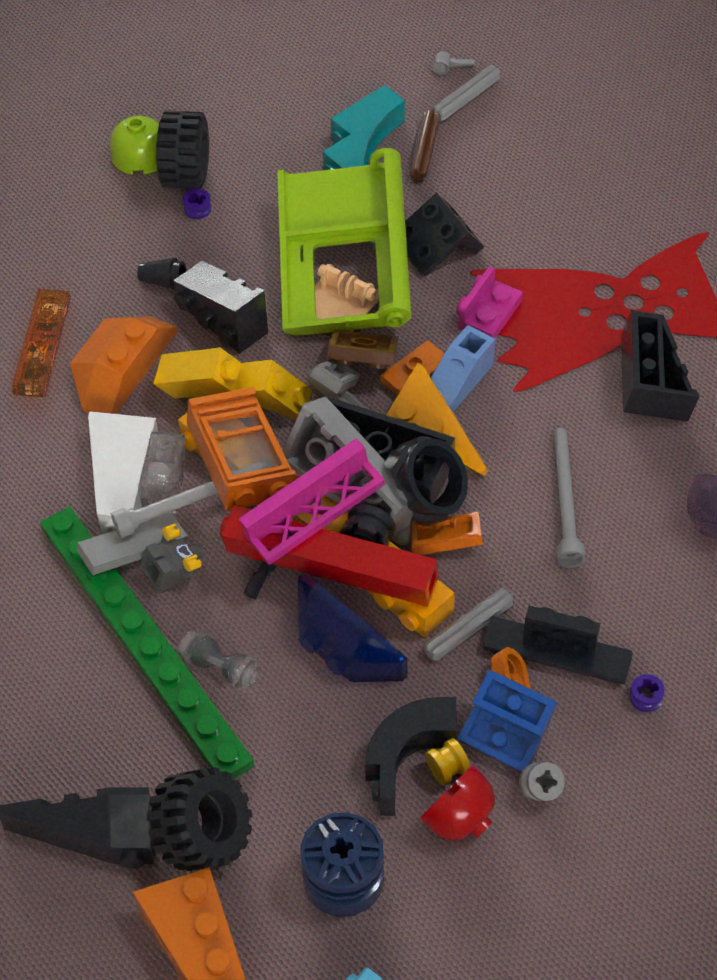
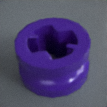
(203, 200)
(654, 684)

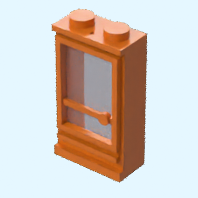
(238, 447)

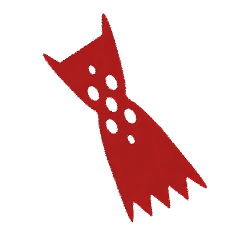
(559, 339)

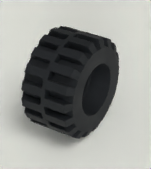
(182, 149)
(177, 825)

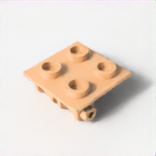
(342, 295)

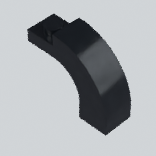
(405, 731)

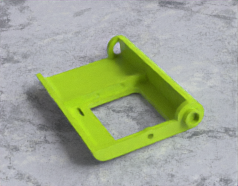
(339, 210)

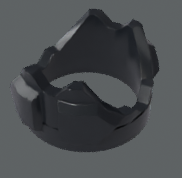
(400, 466)

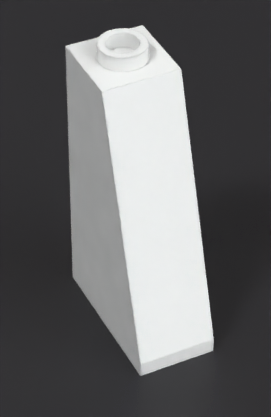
(117, 461)

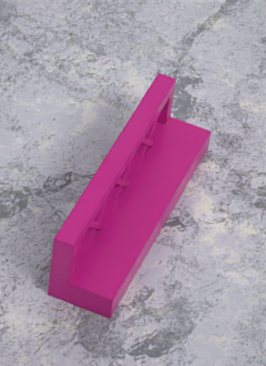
(305, 491)

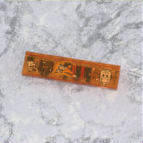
(41, 343)

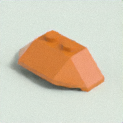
(118, 360)

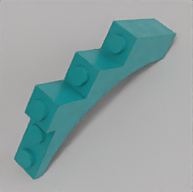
(363, 128)

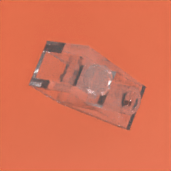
(162, 468)

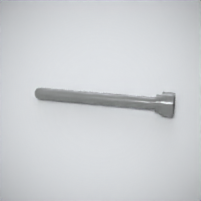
(128, 520)
(570, 550)

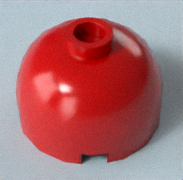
(462, 808)

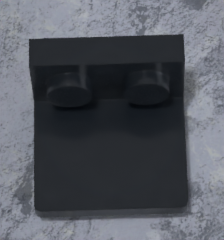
(435, 233)

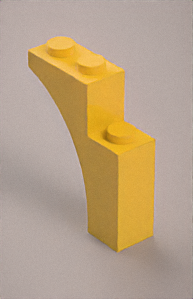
(216, 371)

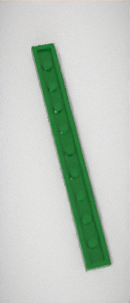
(150, 650)

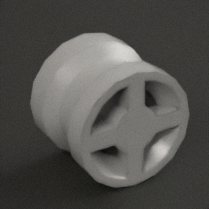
(532, 781)

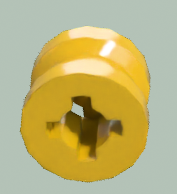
(447, 761)

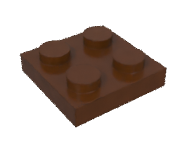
(369, 348)

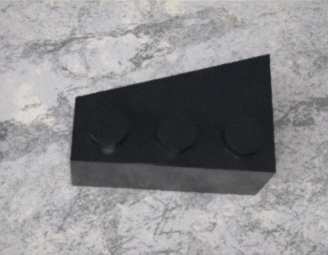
(223, 305)

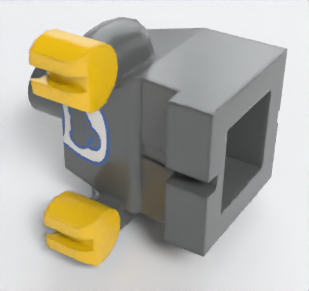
(170, 560)

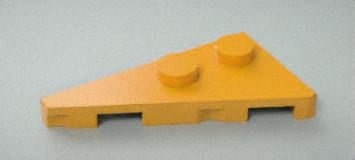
(424, 404)

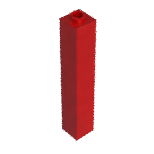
(344, 560)

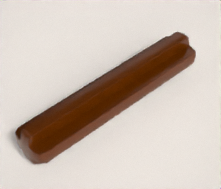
(424, 145)

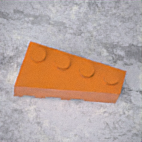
(191, 927)

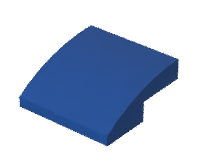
(507, 721)

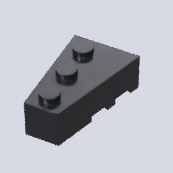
(652, 372)

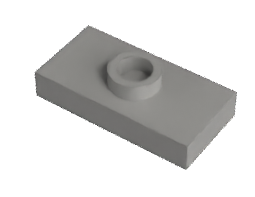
(335, 376)

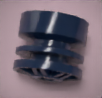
(345, 884)

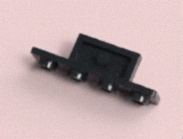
(560, 643)

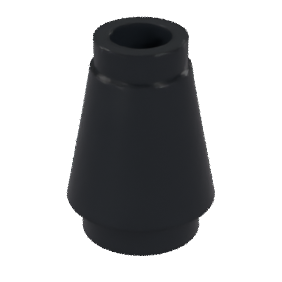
(161, 272)

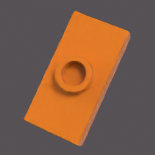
(397, 375)
(447, 535)

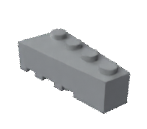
(322, 432)

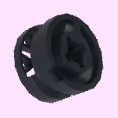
(369, 524)

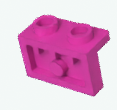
(488, 304)

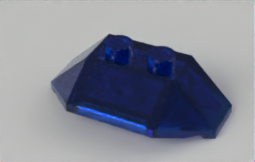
(344, 638)

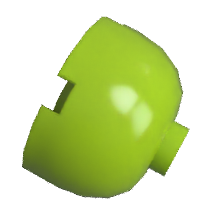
(134, 144)

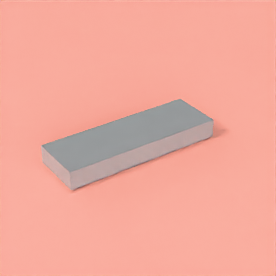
(111, 551)

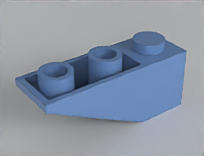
(464, 365)

